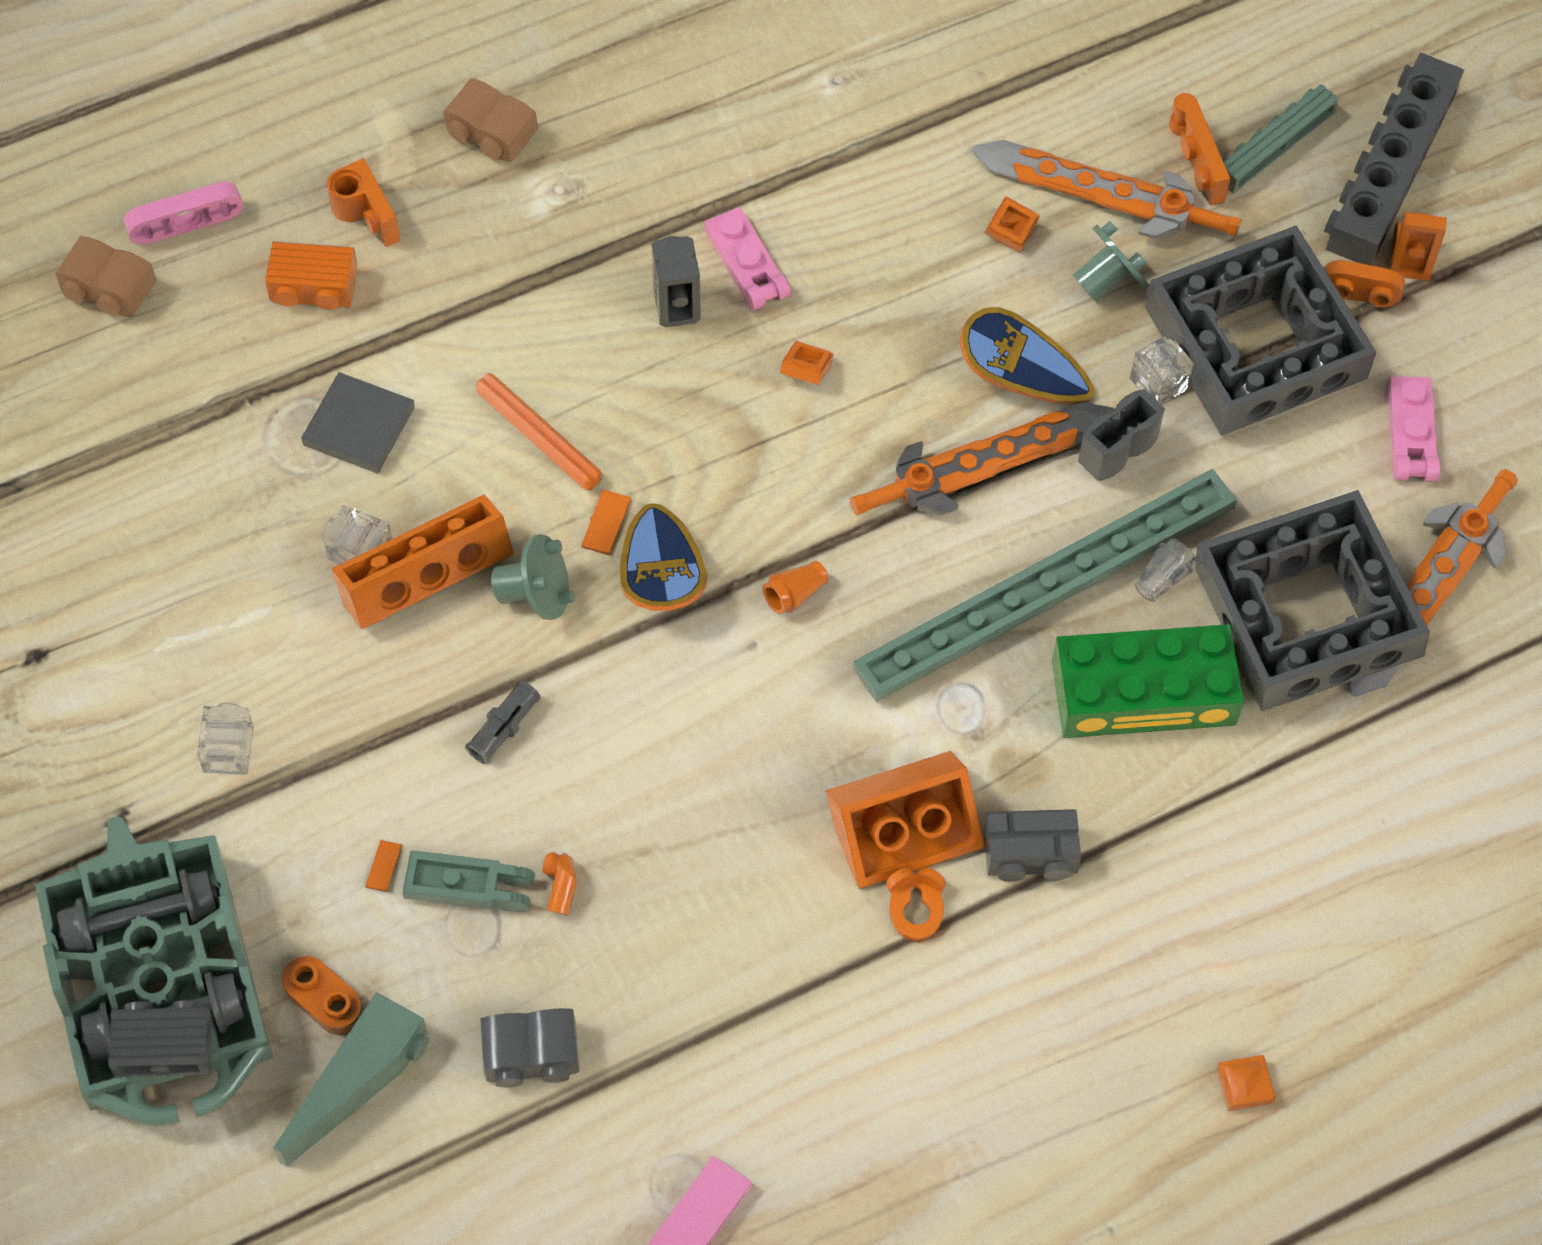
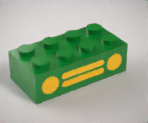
(1147, 681)

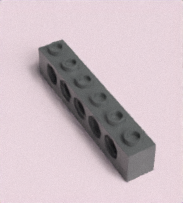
(1393, 160)

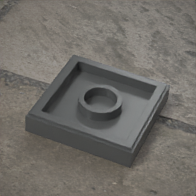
(358, 422)

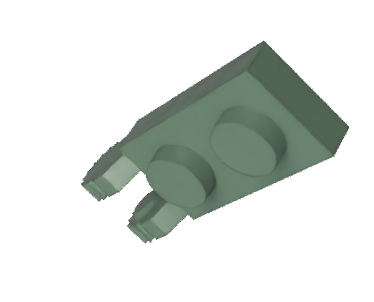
(465, 881)

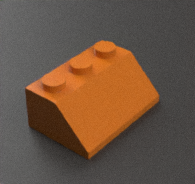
(906, 818)

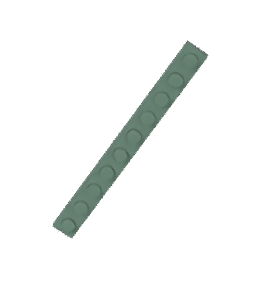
(1043, 585)

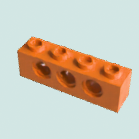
(423, 561)

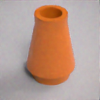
(792, 587)

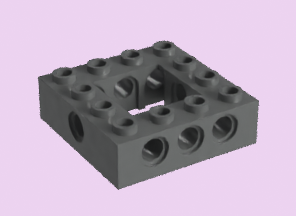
(1281, 267)
(1330, 532)

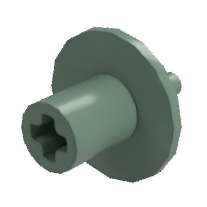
(1108, 266)
(537, 578)

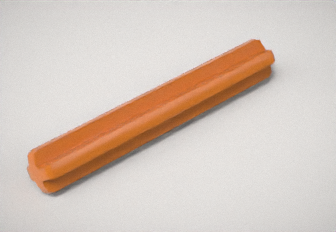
(539, 431)

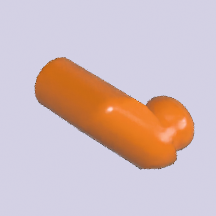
(564, 883)

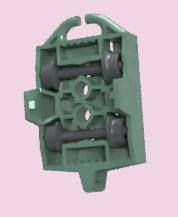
(93, 931)

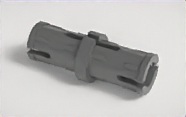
(502, 722)

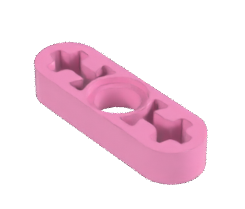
(159, 218)

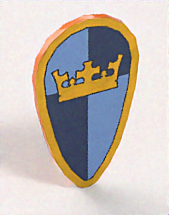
(1022, 358)
(660, 561)

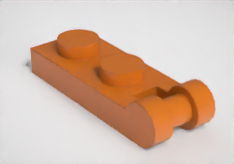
(1200, 148)

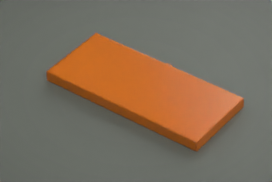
(606, 522)

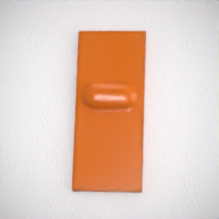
(383, 865)

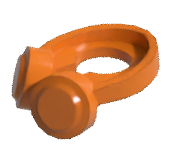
(930, 885)

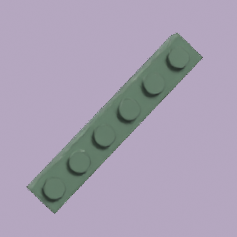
(1279, 136)

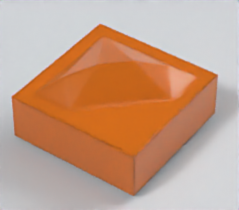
(1012, 224)
(806, 362)
(1246, 1082)

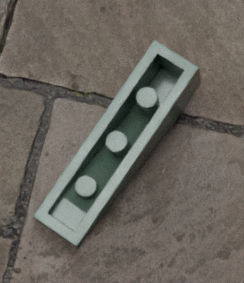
(364, 1064)

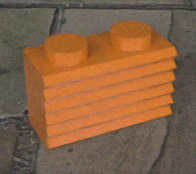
(311, 275)

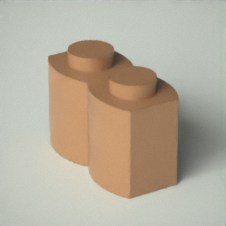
(490, 120)
(105, 277)

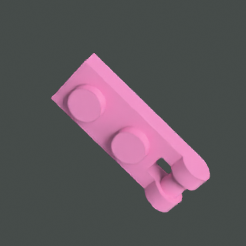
(746, 258)
(1412, 428)

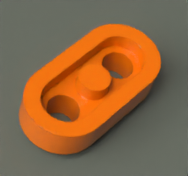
(1366, 282)
(320, 993)

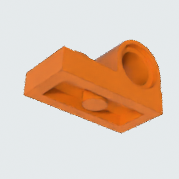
(364, 202)
(1417, 245)

